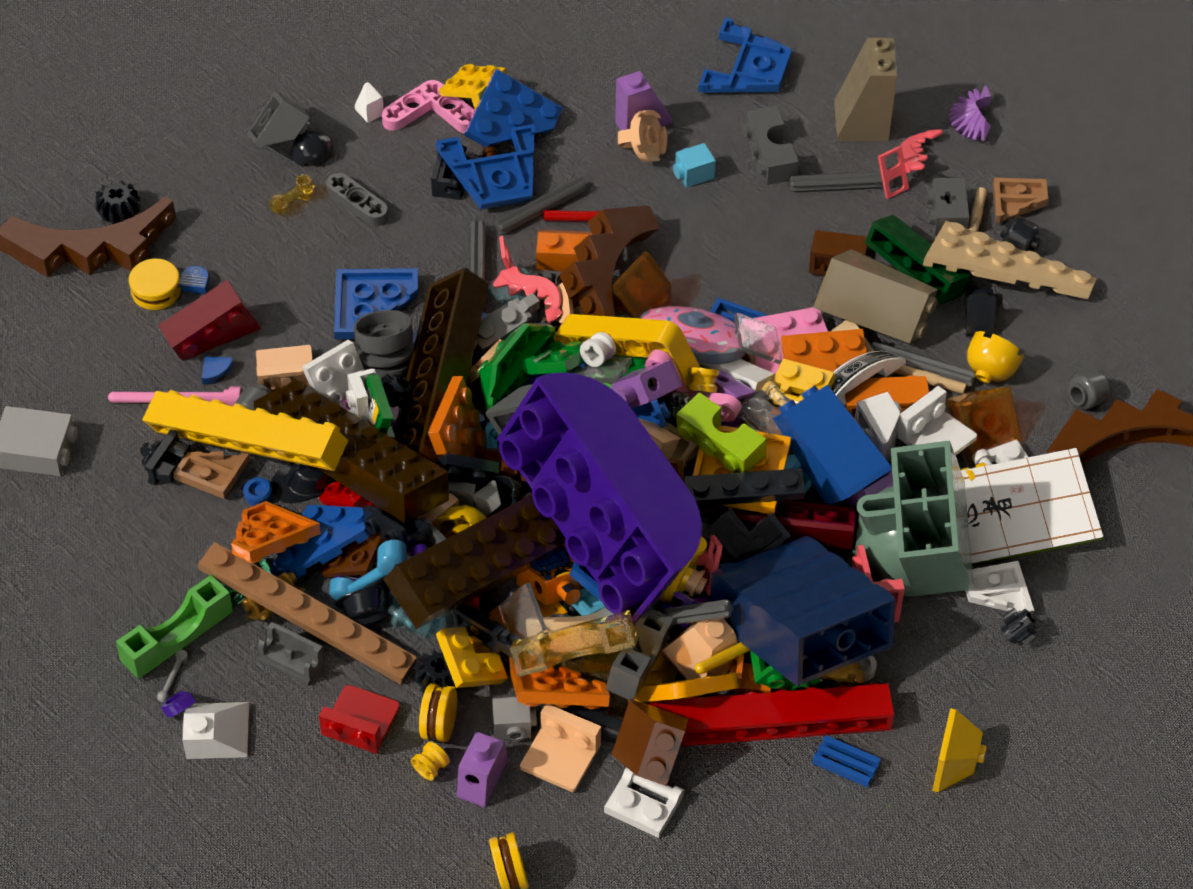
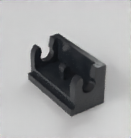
(443, 180)

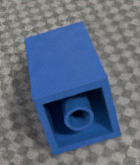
(830, 445)

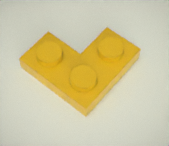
(466, 666)

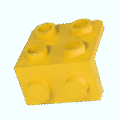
(469, 82)

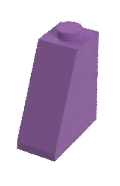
(636, 95)

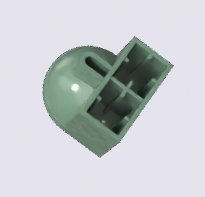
(919, 523)

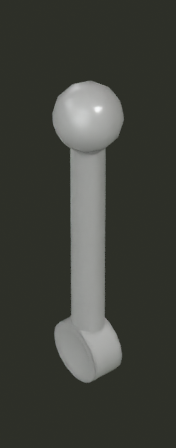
(181, 656)

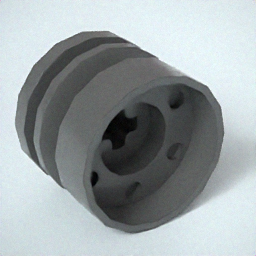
(385, 342)

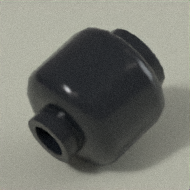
(1021, 234)

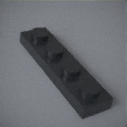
(747, 487)

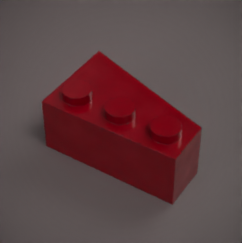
(209, 322)

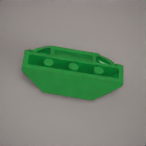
(504, 370)

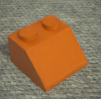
(556, 248)

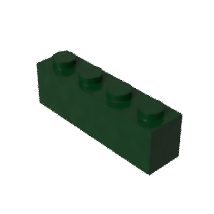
(907, 252)

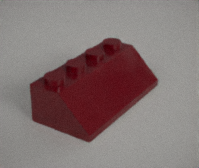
(826, 523)

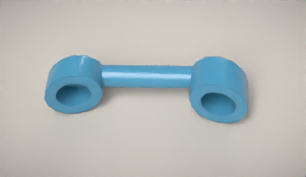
(388, 556)

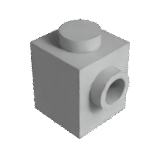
(512, 719)

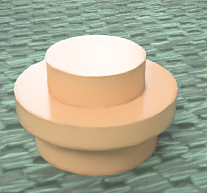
(696, 583)

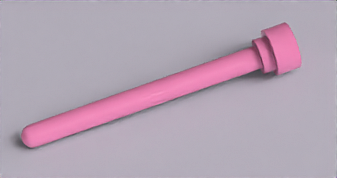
(229, 396)

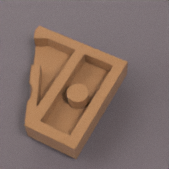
(1018, 196)
(211, 471)

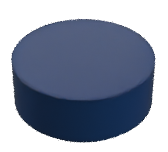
(257, 491)

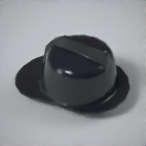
(299, 482)
(367, 604)

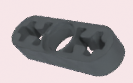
(353, 189)

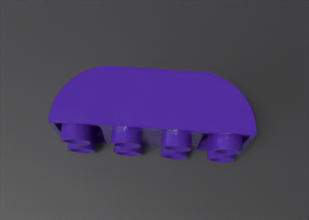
(604, 488)

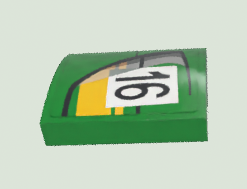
(379, 409)

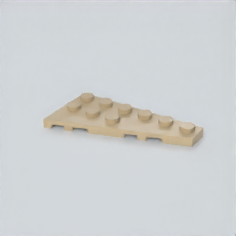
(1004, 262)

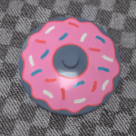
(706, 332)

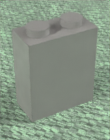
(35, 440)

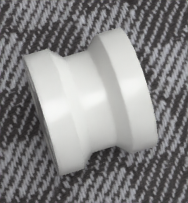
(597, 349)

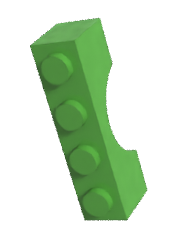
(149, 647)

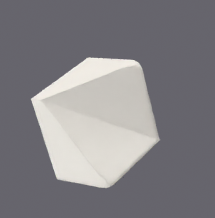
(369, 103)

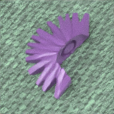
(967, 114)

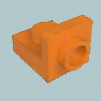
(746, 678)

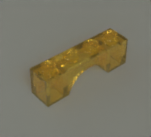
(590, 637)

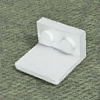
(929, 423)

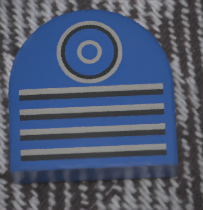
(194, 280)

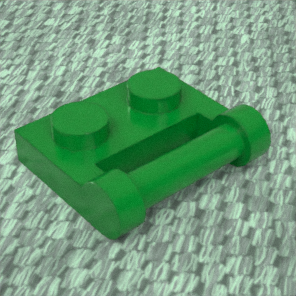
(555, 359)

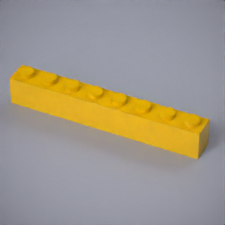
(246, 429)

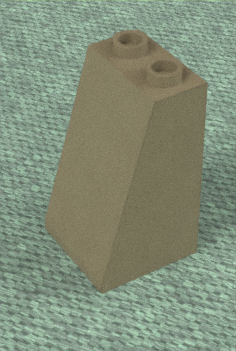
(868, 94)
(876, 296)

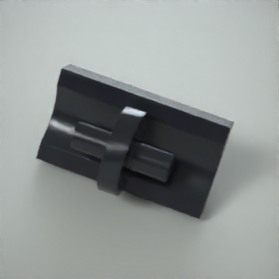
(160, 455)

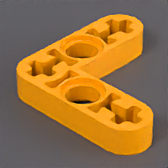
(687, 688)

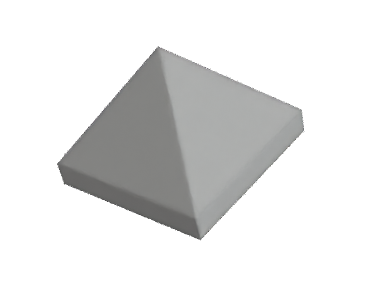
(488, 499)

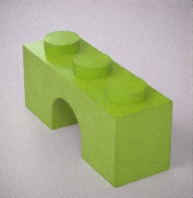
(736, 450)

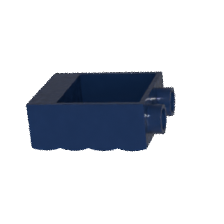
(805, 609)

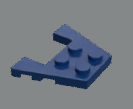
(758, 65)
(496, 178)

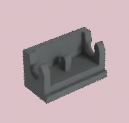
(291, 654)

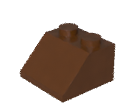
(649, 741)

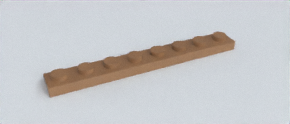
(307, 613)

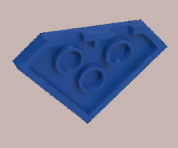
(509, 105)
(370, 291)
(338, 528)

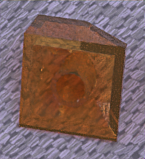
(989, 415)

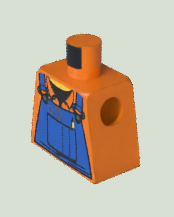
(552, 580)

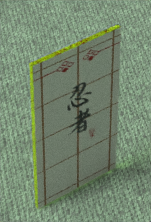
(1029, 507)

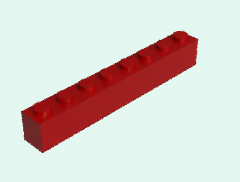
(783, 714)

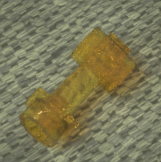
(303, 191)

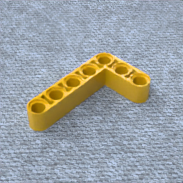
(633, 338)

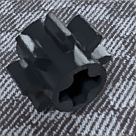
(396, 389)
(1019, 626)

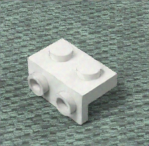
(357, 396)

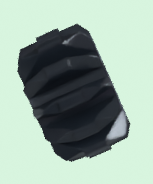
(117, 202)
(433, 670)

